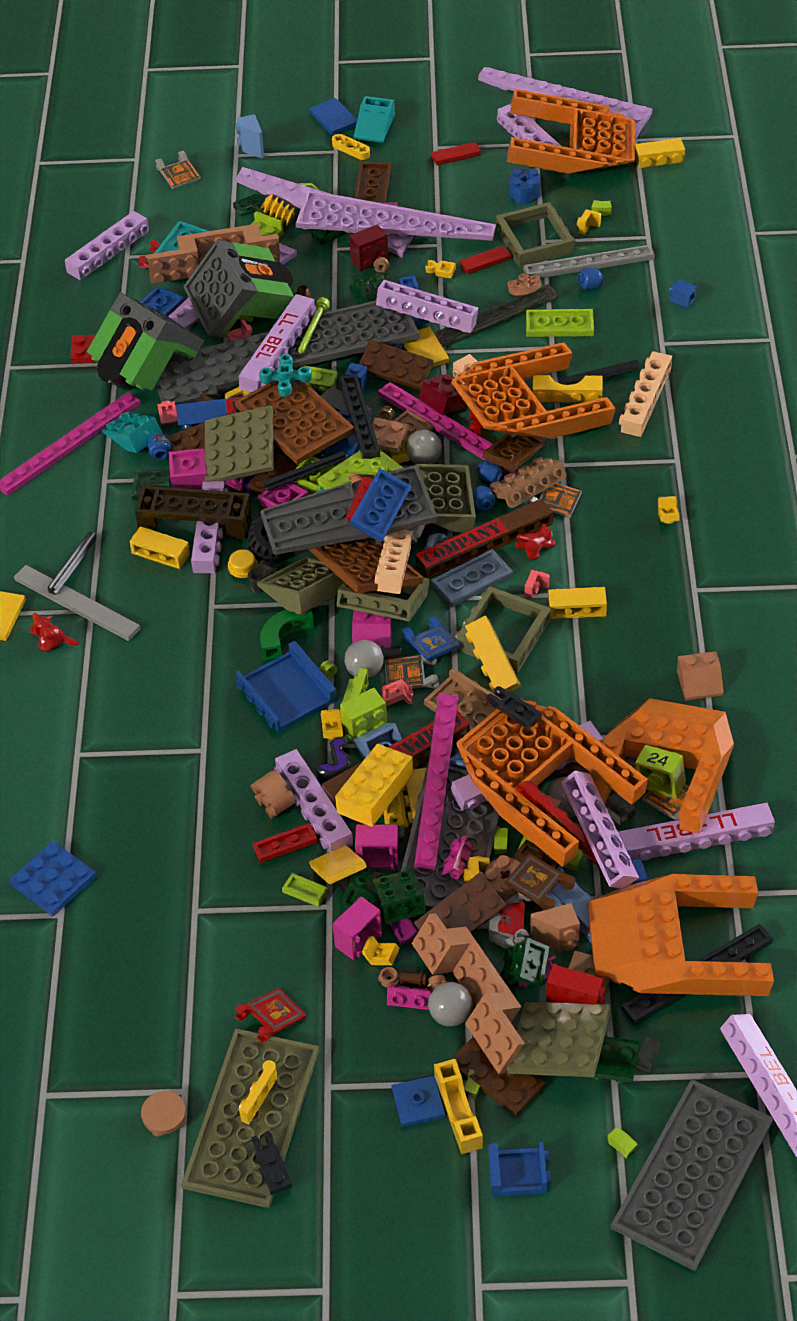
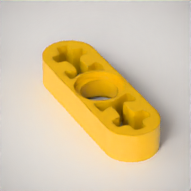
(343, 142)

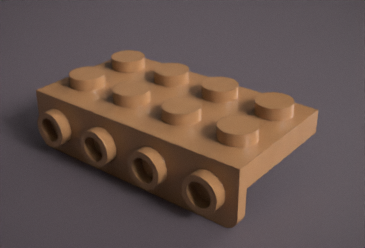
(528, 481)
(471, 697)

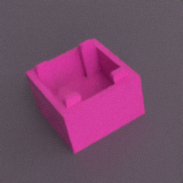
(187, 468)
(378, 846)
(355, 927)

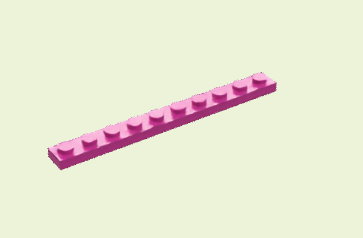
(441, 424)
(67, 444)
(436, 782)

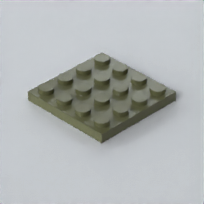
(239, 444)
(560, 1039)

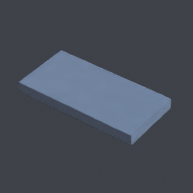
(472, 578)

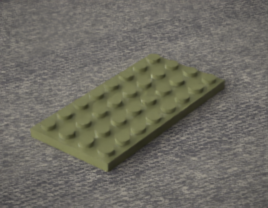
(224, 1153)

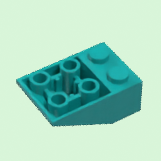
(374, 119)
(132, 431)

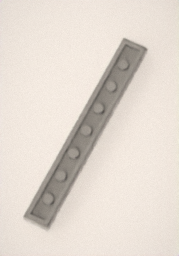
(596, 260)
(78, 603)

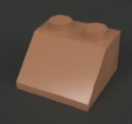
(700, 675)
(556, 928)

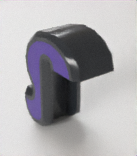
(341, 760)

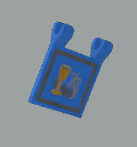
(433, 641)

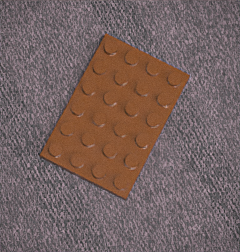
(301, 421)
(358, 563)

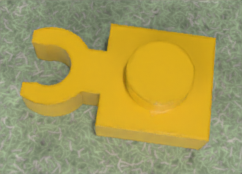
(442, 269)

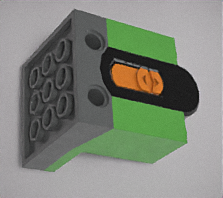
(237, 282)
(138, 344)

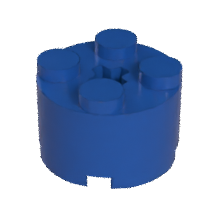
(524, 185)

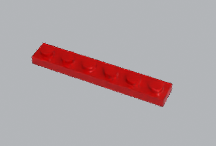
(545, 804)

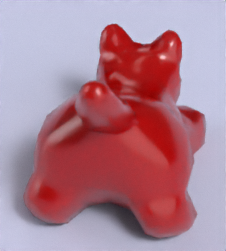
(535, 541)
(50, 635)

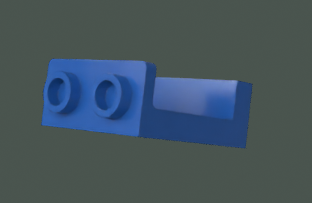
(518, 1170)

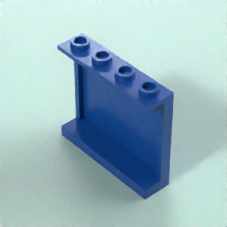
(288, 688)

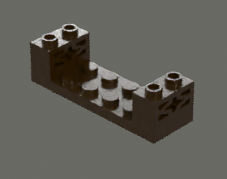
(194, 505)

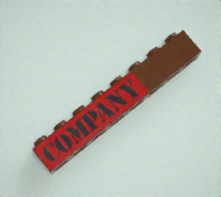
(483, 538)
(414, 745)

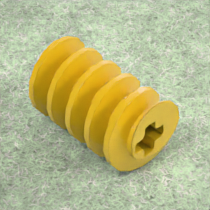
(278, 209)

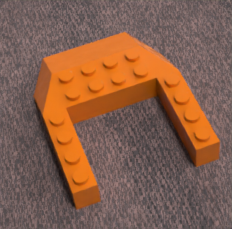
(596, 134)
(507, 405)
(688, 730)
(505, 753)
(641, 943)

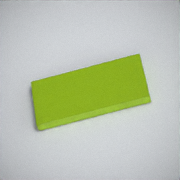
(559, 322)

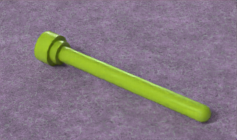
(321, 306)

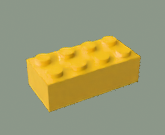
(374, 785)

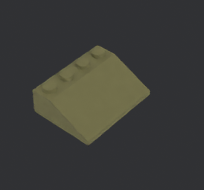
(450, 495)
(302, 585)

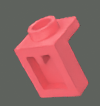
(242, 332)
(167, 413)
(535, 580)
(396, 692)

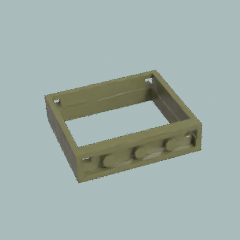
(539, 253)
(514, 603)
(382, 604)

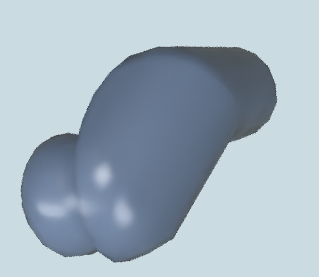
(435, 539)

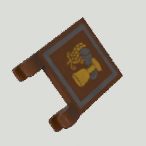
(536, 880)

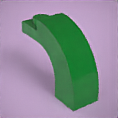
(278, 627)

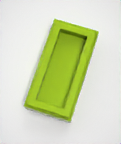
(305, 889)

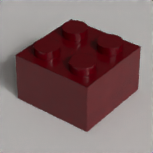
(368, 246)
(441, 395)

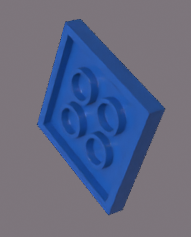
(52, 878)

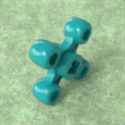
(285, 375)

